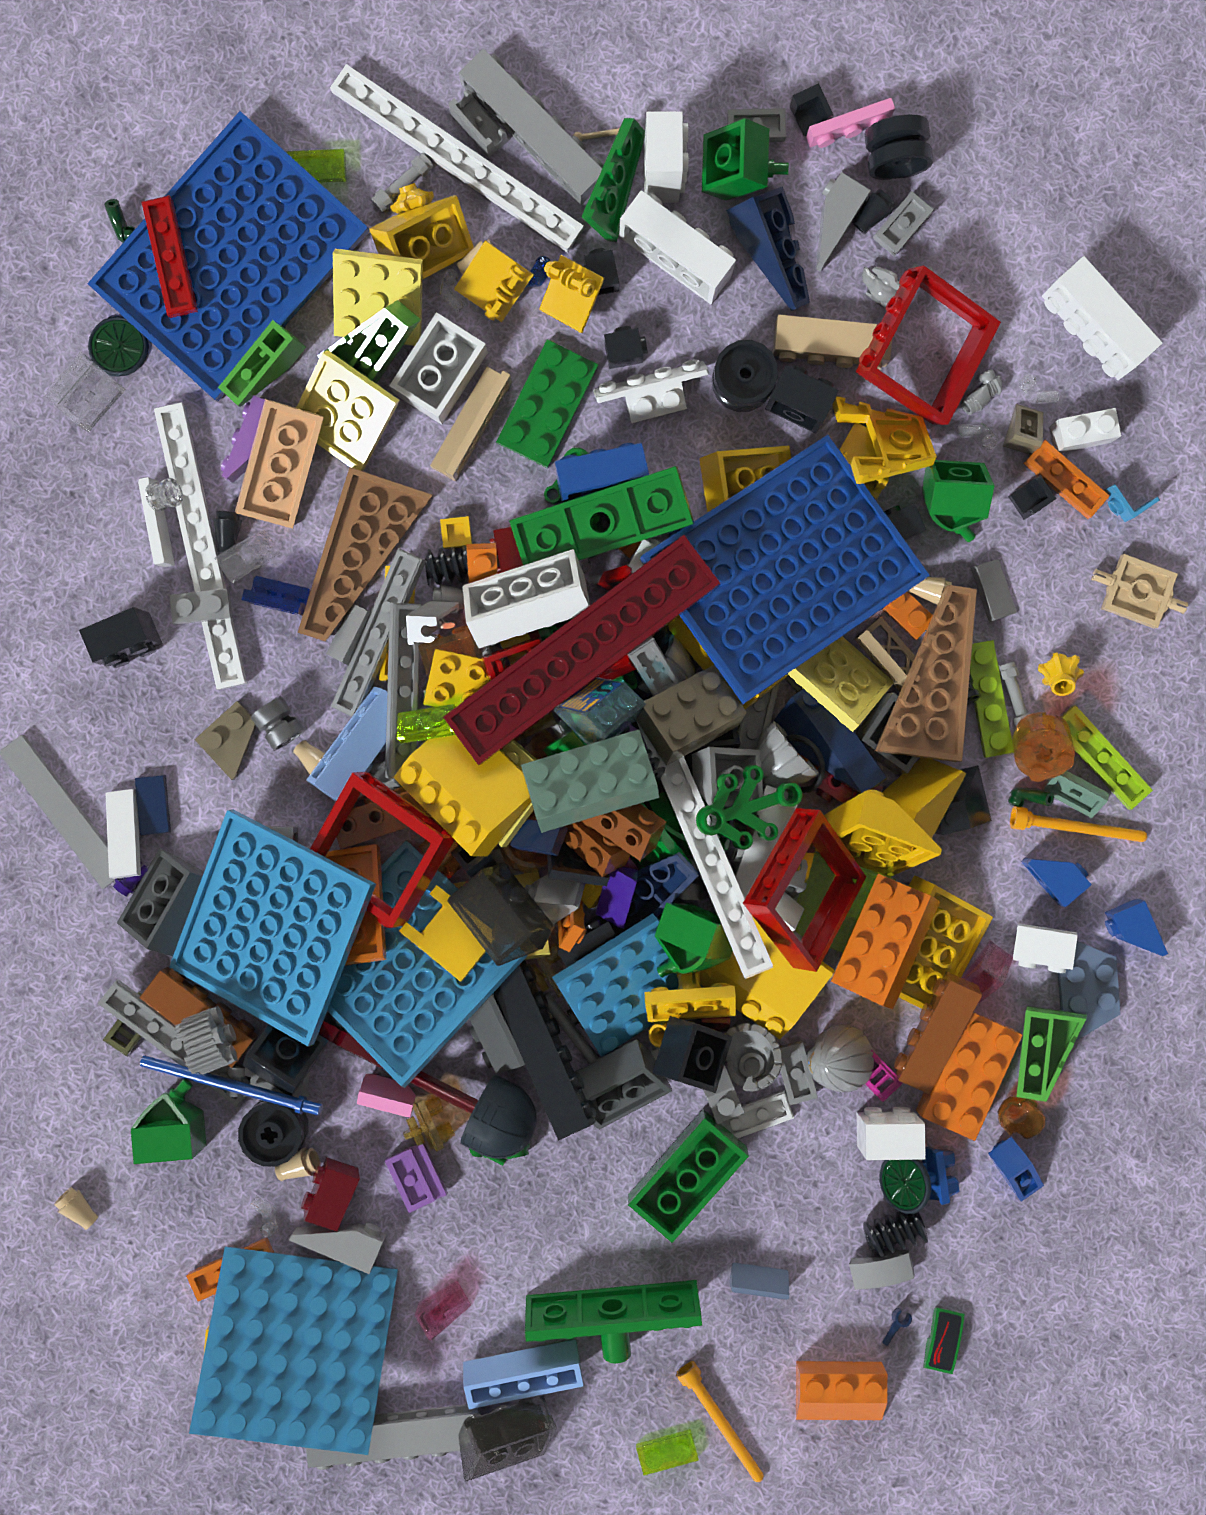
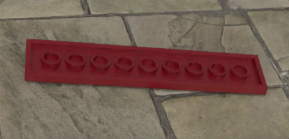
(581, 650)

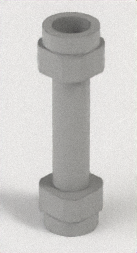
(420, 166)
(1009, 672)

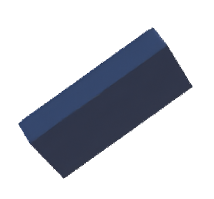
(152, 805)
(531, 839)

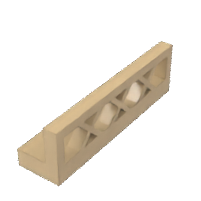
(471, 423)
(881, 657)

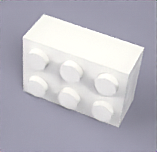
(665, 155)
(439, 368)

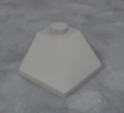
(556, 896)

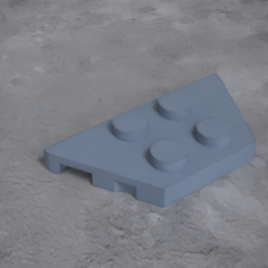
(1090, 987)

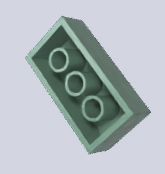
(590, 781)

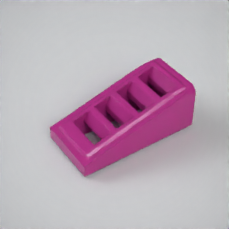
(889, 1073)

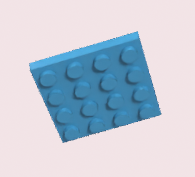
(611, 982)

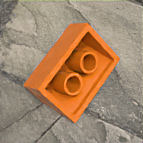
(840, 1390)

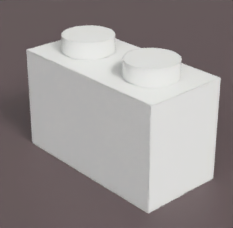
(1085, 430)
(1045, 947)

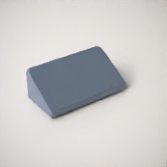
(759, 1281)

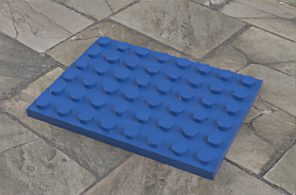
(254, 248)
(796, 568)

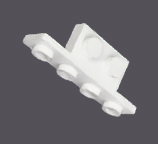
(654, 393)

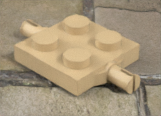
(1139, 591)

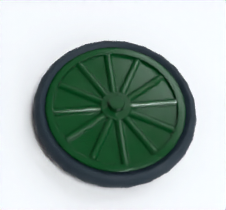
(117, 346)
(905, 1184)

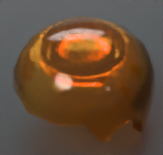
(1021, 1116)

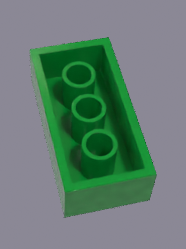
(687, 1176)

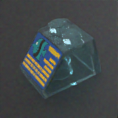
(601, 710)

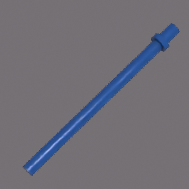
(299, 1103)

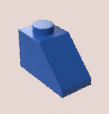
(1060, 879)
(1135, 925)
(1016, 1168)

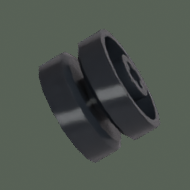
(898, 147)
(750, 359)
(260, 1140)

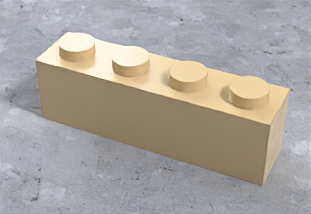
(823, 341)

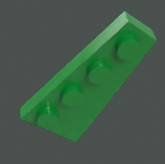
(615, 181)

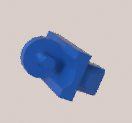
(941, 1185)

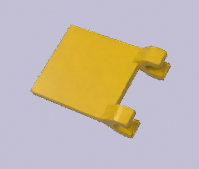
(447, 939)

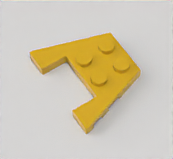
(897, 437)

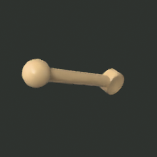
(581, 137)

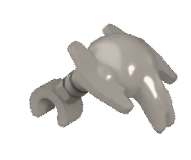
(883, 286)

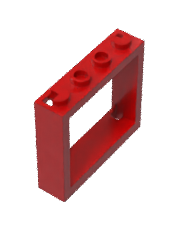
(966, 363)
(406, 813)
(804, 828)

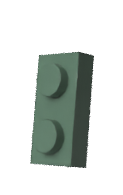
(1077, 793)

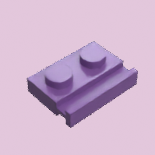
(416, 1177)

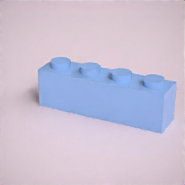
(354, 747)
(522, 1374)

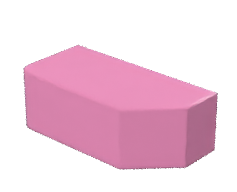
(386, 1095)

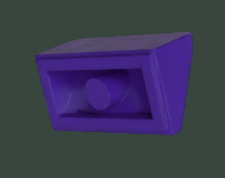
(617, 896)

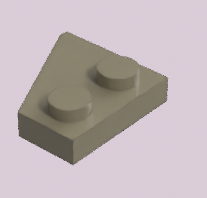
(228, 738)

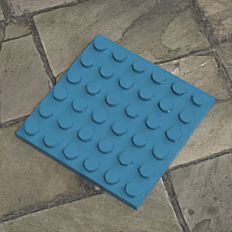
(271, 926)
(409, 1003)
(294, 1351)

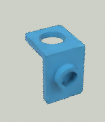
(1121, 507)

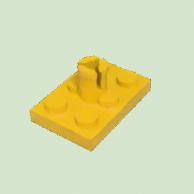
(690, 1000)

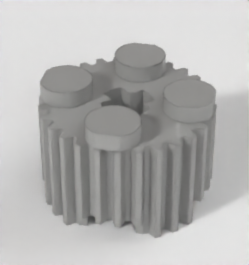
(206, 1041)

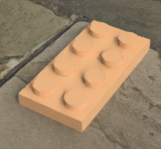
(279, 463)

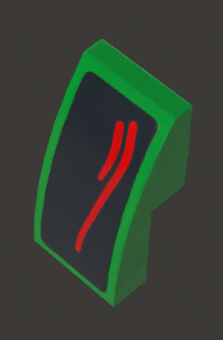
(944, 1341)

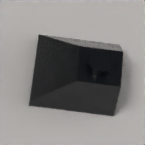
(968, 806)

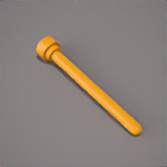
(1022, 819)
(690, 1376)

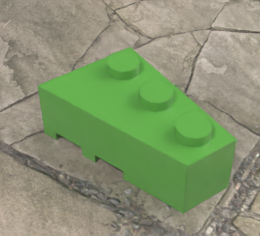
(376, 341)
(1045, 1048)

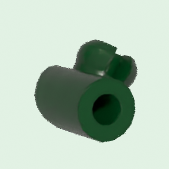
(117, 220)
(1034, 795)

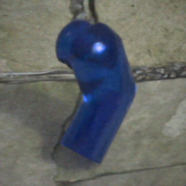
(539, 273)

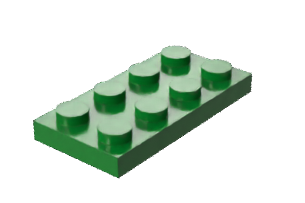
(547, 403)

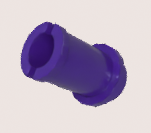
(127, 884)

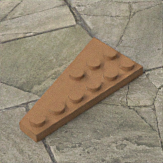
(363, 533)
(933, 699)

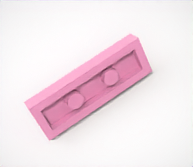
(848, 124)

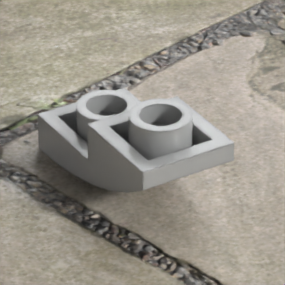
(882, 1271)

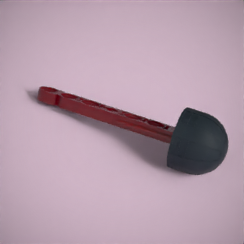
(499, 1121)

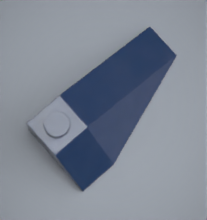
(764, 232)
(840, 747)
(657, 885)

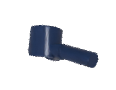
(895, 1326)

